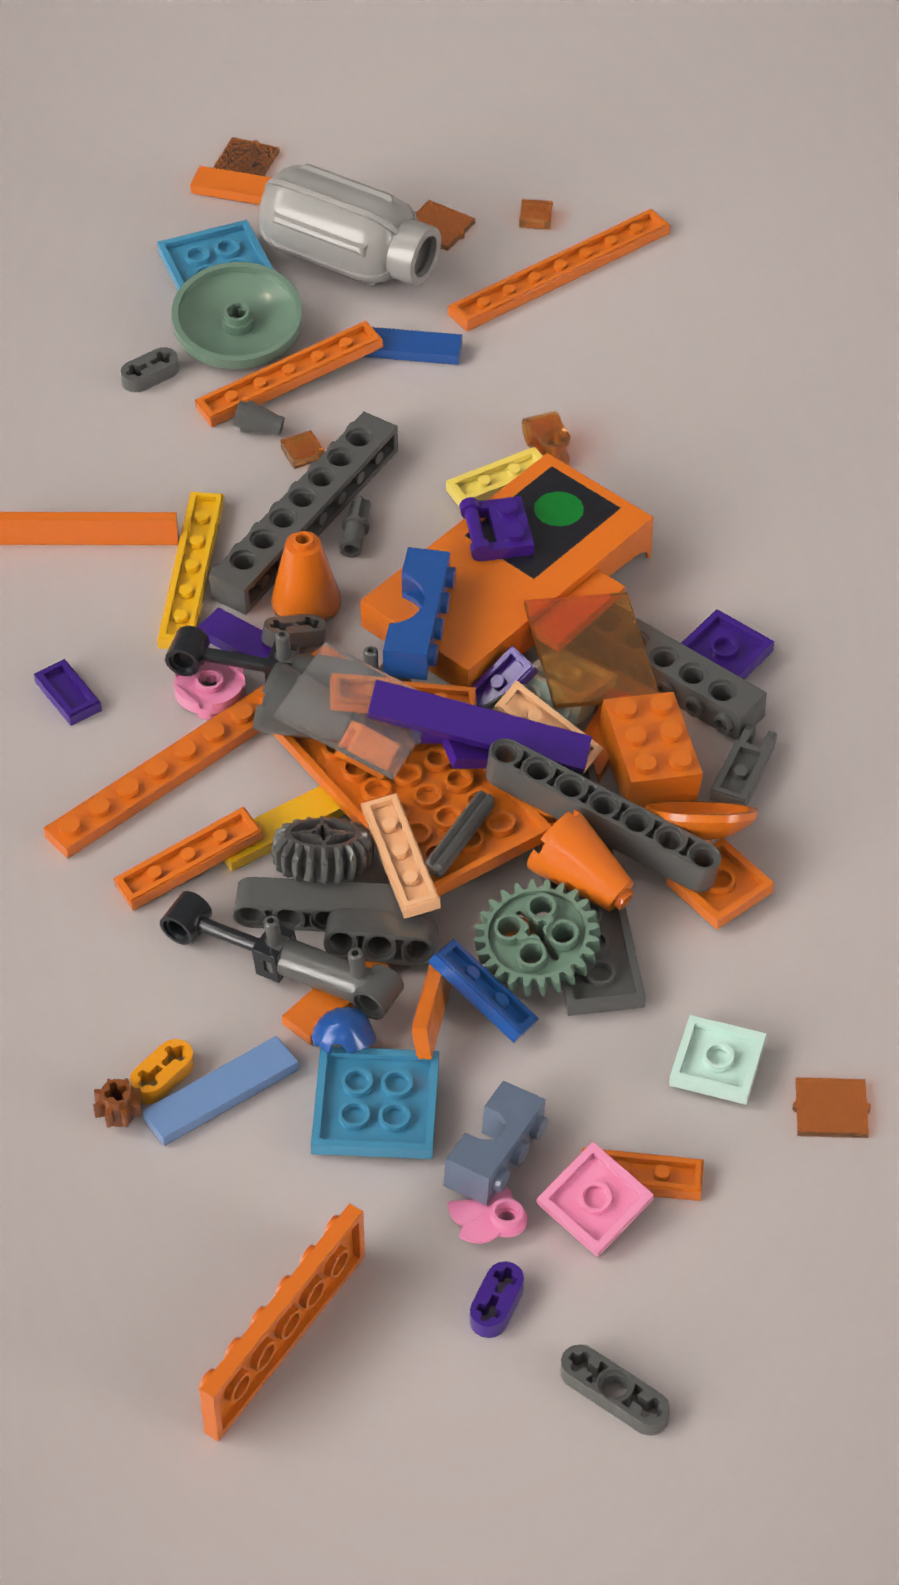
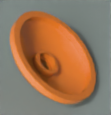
(706, 818)

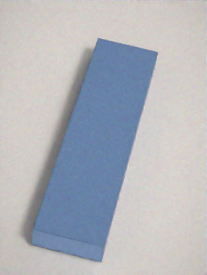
(220, 1090)

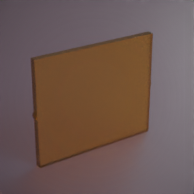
(590, 648)

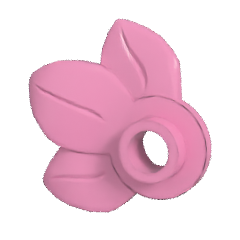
(485, 1223)

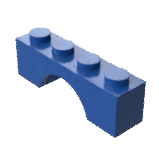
(411, 643)

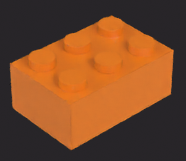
(650, 749)

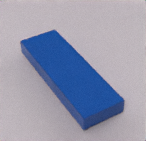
(419, 346)
(483, 990)

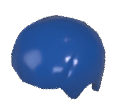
(343, 1027)

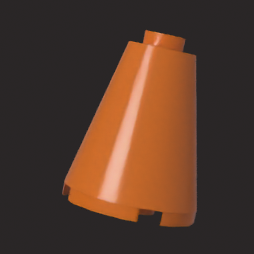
(305, 579)
(583, 862)

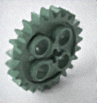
(566, 919)

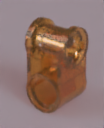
(547, 435)

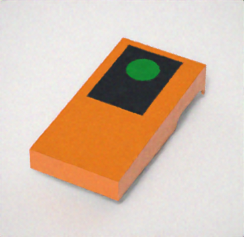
(574, 534)

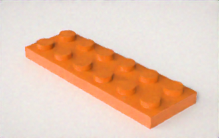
(282, 1322)

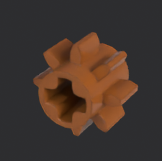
(117, 1102)

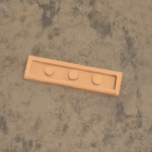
(400, 856)

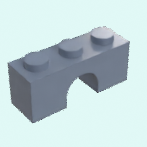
(484, 1165)

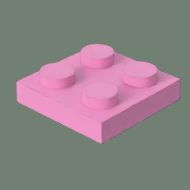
(595, 1199)

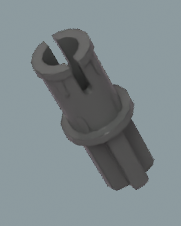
(355, 527)

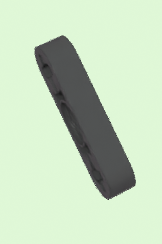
(610, 1372)

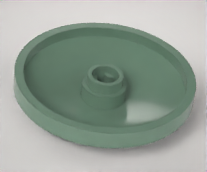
(237, 315)

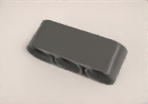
(366, 927)

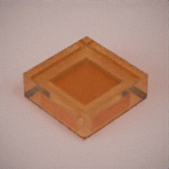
(536, 214)
(302, 449)

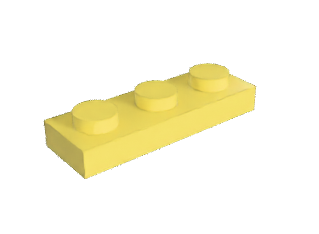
(491, 478)

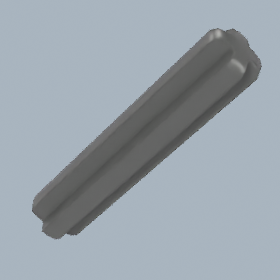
(459, 833)

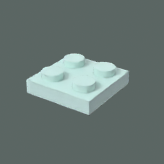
(717, 1059)

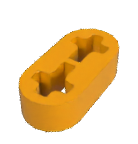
(165, 1074)

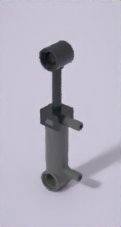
(191, 650)
(281, 955)

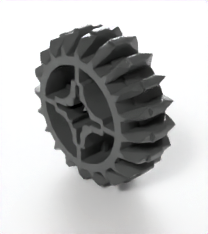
(322, 850)

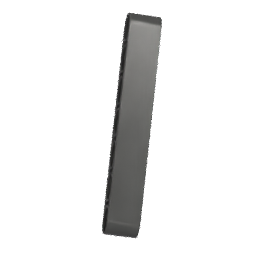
(615, 819)

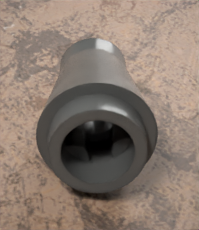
(257, 419)

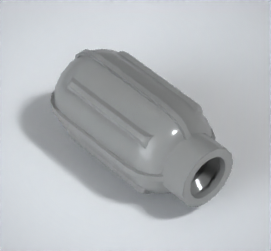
(346, 227)

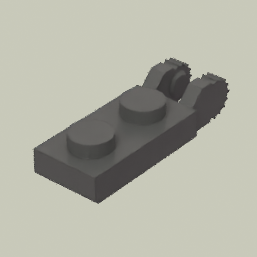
(743, 768)

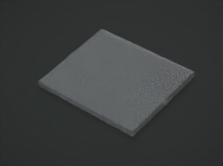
(333, 706)

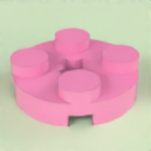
(210, 700)

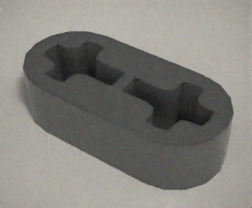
(149, 369)
(303, 629)

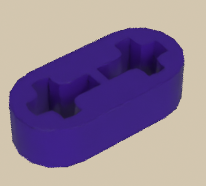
(504, 1303)

